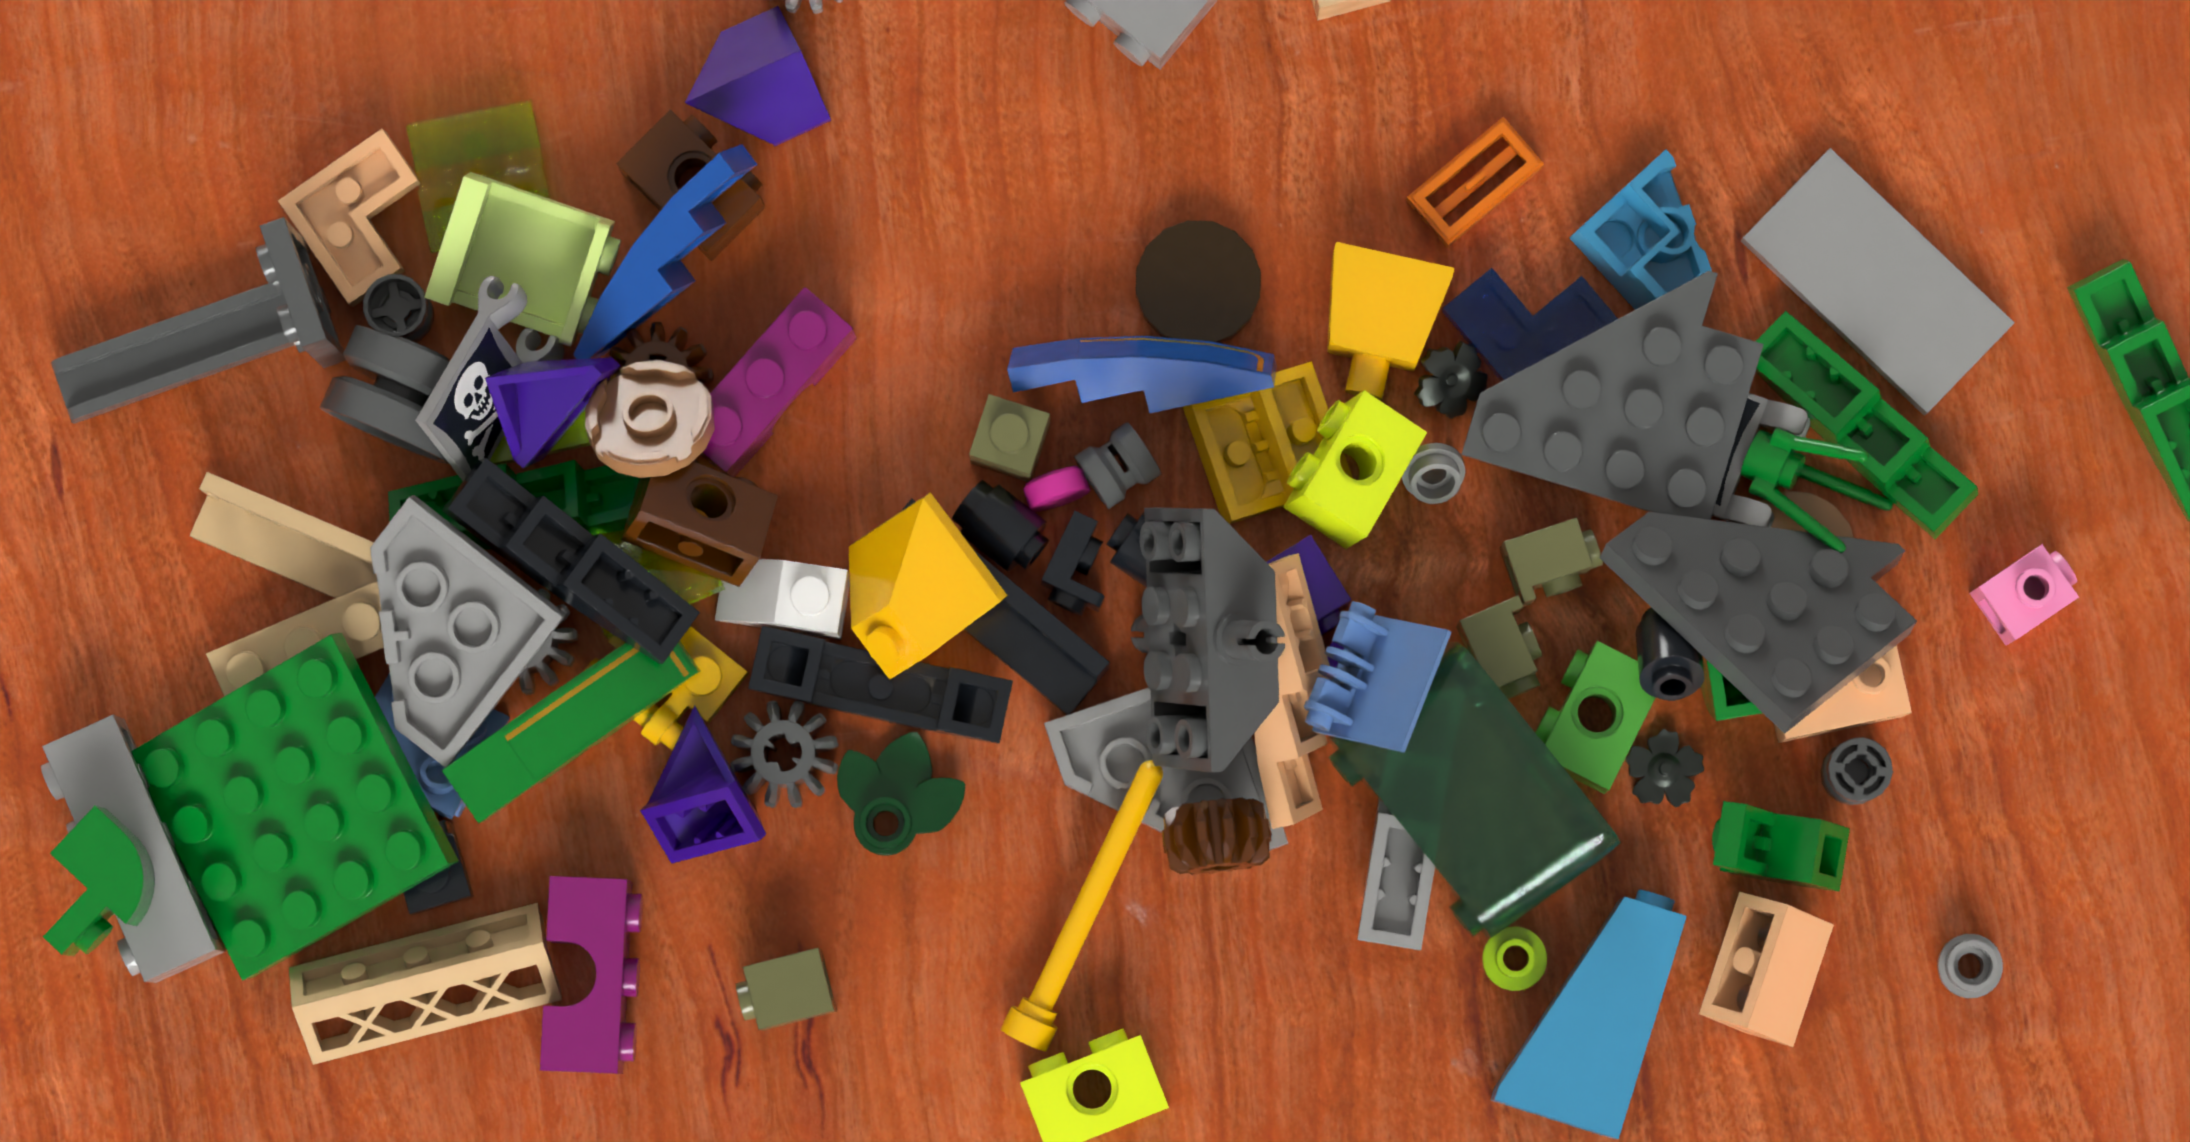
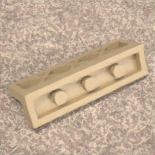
(282, 539)
(419, 973)

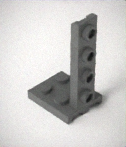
(210, 338)

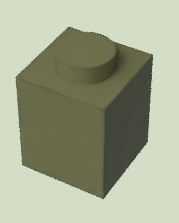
(1009, 438)
(786, 990)

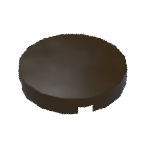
(1198, 282)

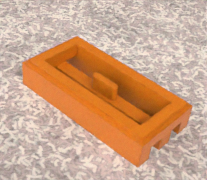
(1434, 216)

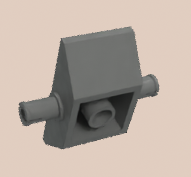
(1205, 638)

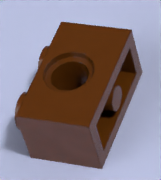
(670, 150)
(719, 545)

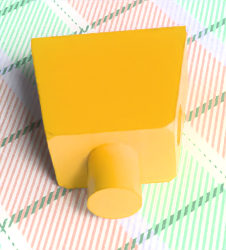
(1381, 312)

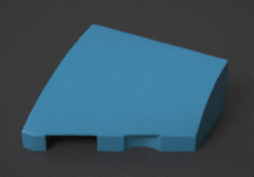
(1644, 237)

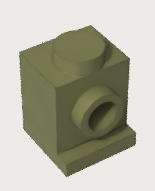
(1550, 559)
(1503, 646)

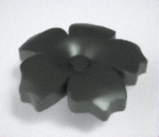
(1452, 380)
(1664, 769)

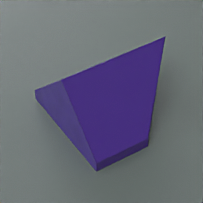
(760, 81)
(543, 401)
(699, 799)

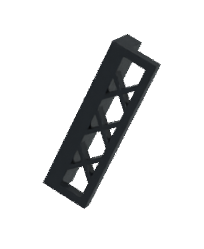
(1038, 646)

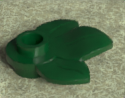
(899, 785)

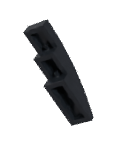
(571, 561)

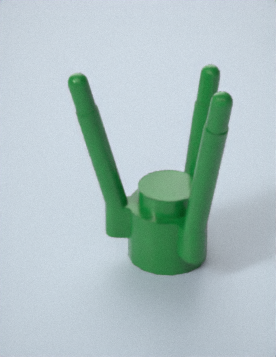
(1776, 464)

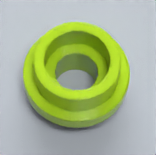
(1500, 974)

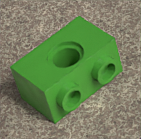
(1590, 755)

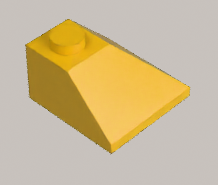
(916, 586)

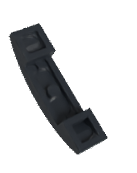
(853, 683)

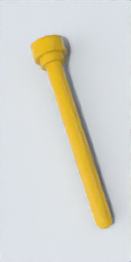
(1034, 1016)

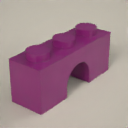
(770, 376)
(594, 1031)

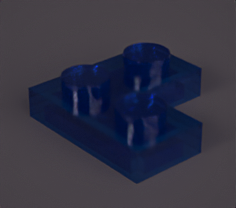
(1512, 337)

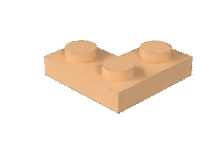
(336, 212)

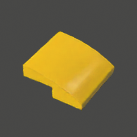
(1257, 440)

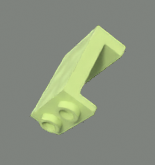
(525, 242)

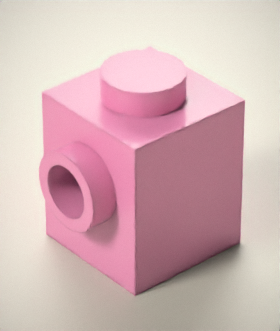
(2026, 593)

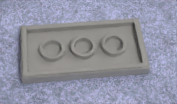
(1877, 281)

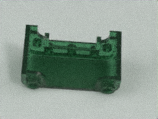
(1482, 798)

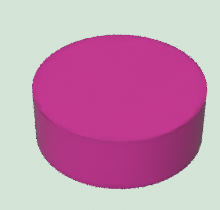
(1056, 488)

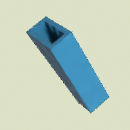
(1596, 1030)

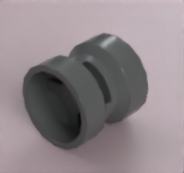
(393, 299)
(1106, 474)
(1844, 771)

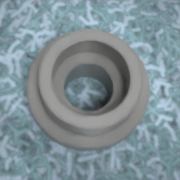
(1438, 484)
(1990, 966)

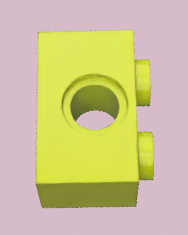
(1381, 446)
(1133, 1093)

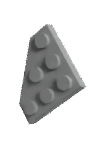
(451, 628)
(1106, 745)

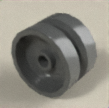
(402, 384)

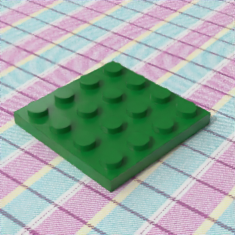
(293, 806)

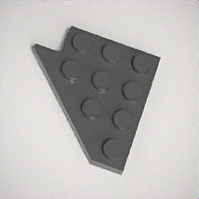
(1628, 410)
(1766, 604)

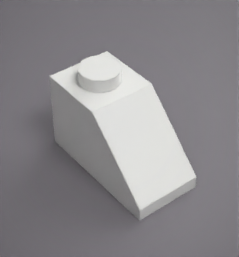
(788, 598)

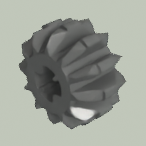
(772, 771)

